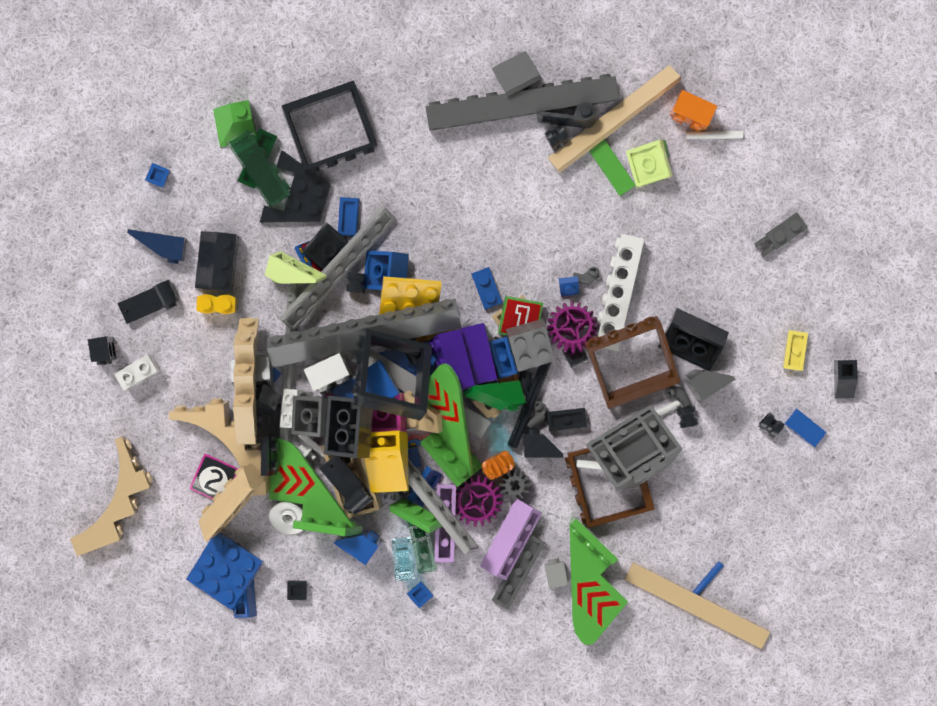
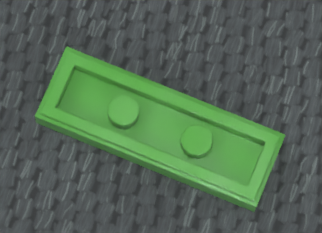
(612, 168)

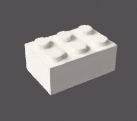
(328, 372)

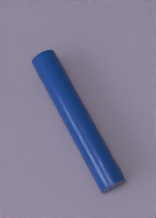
(708, 578)

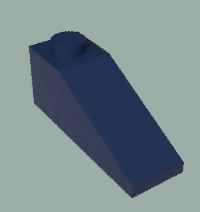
(166, 246)

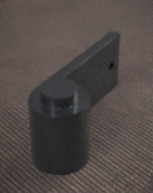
(584, 117)
(149, 301)
(348, 484)

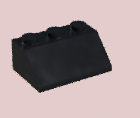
(216, 261)
(694, 339)

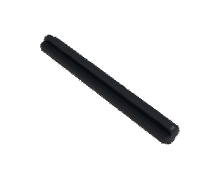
(527, 407)

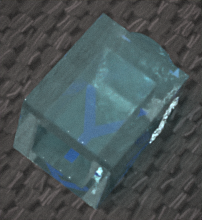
(497, 438)

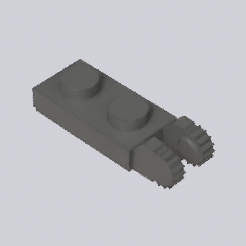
(782, 233)

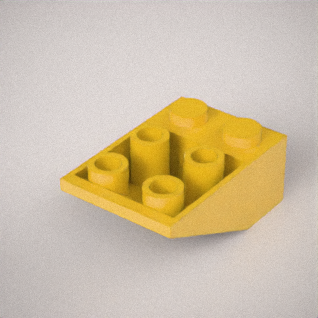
(388, 462)

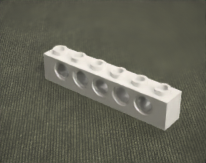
(635, 246)

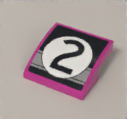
(212, 476)

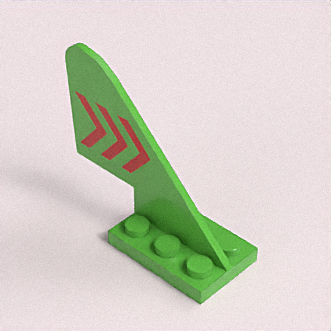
(450, 446)
(300, 484)
(593, 598)

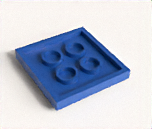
(225, 570)

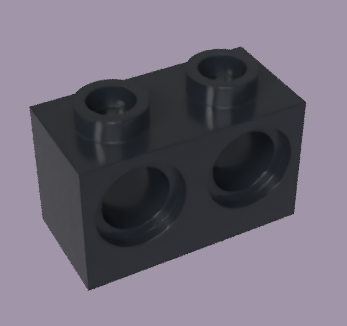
(102, 350)

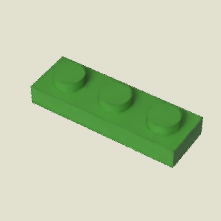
(415, 515)

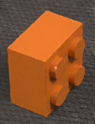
(693, 111)

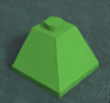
(233, 120)

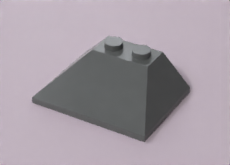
(635, 449)

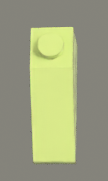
(286, 269)

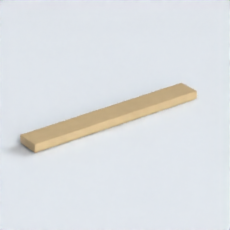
(614, 118)
(697, 605)

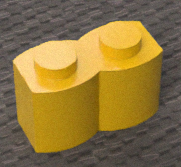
(211, 304)

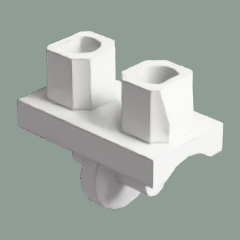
(312, 446)

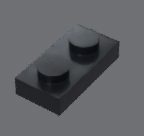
(566, 419)

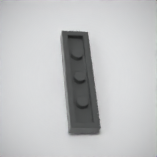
(509, 588)

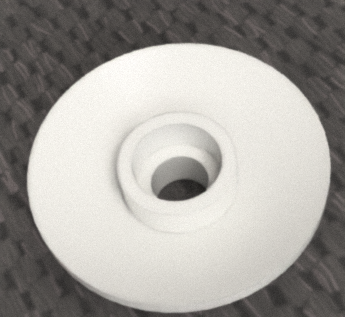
(283, 515)

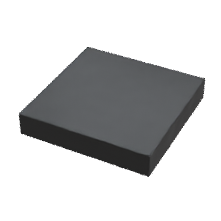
(516, 73)

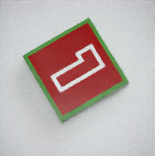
(518, 312)

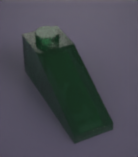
(422, 549)

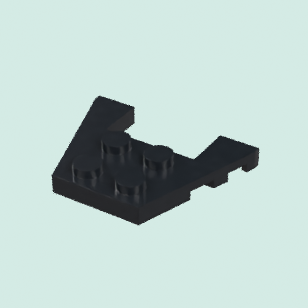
(306, 198)

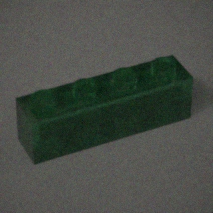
(258, 167)

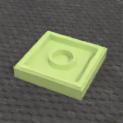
(649, 163)

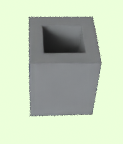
(556, 573)

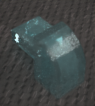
(403, 559)

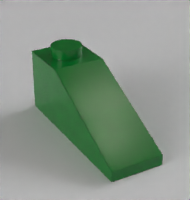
(498, 395)

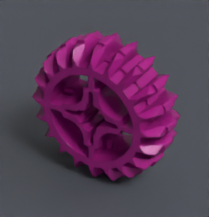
(578, 323)
(491, 492)

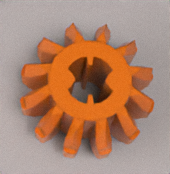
(498, 464)

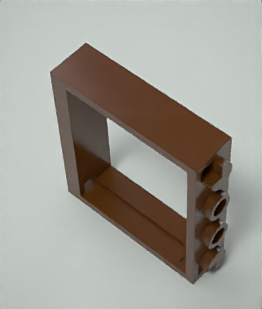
(642, 387)
(581, 500)

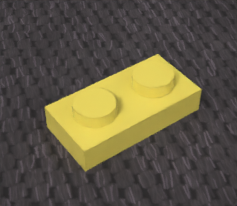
(795, 350)

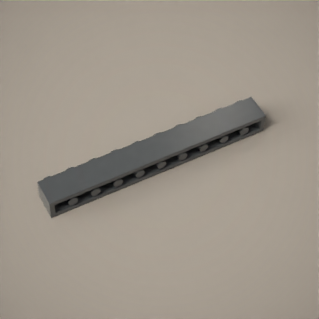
(521, 103)
(343, 336)

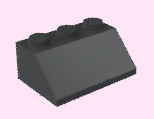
(705, 383)

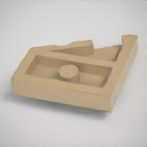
(430, 422)

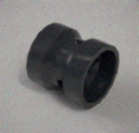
(556, 137)
(356, 281)
(687, 415)
(771, 425)

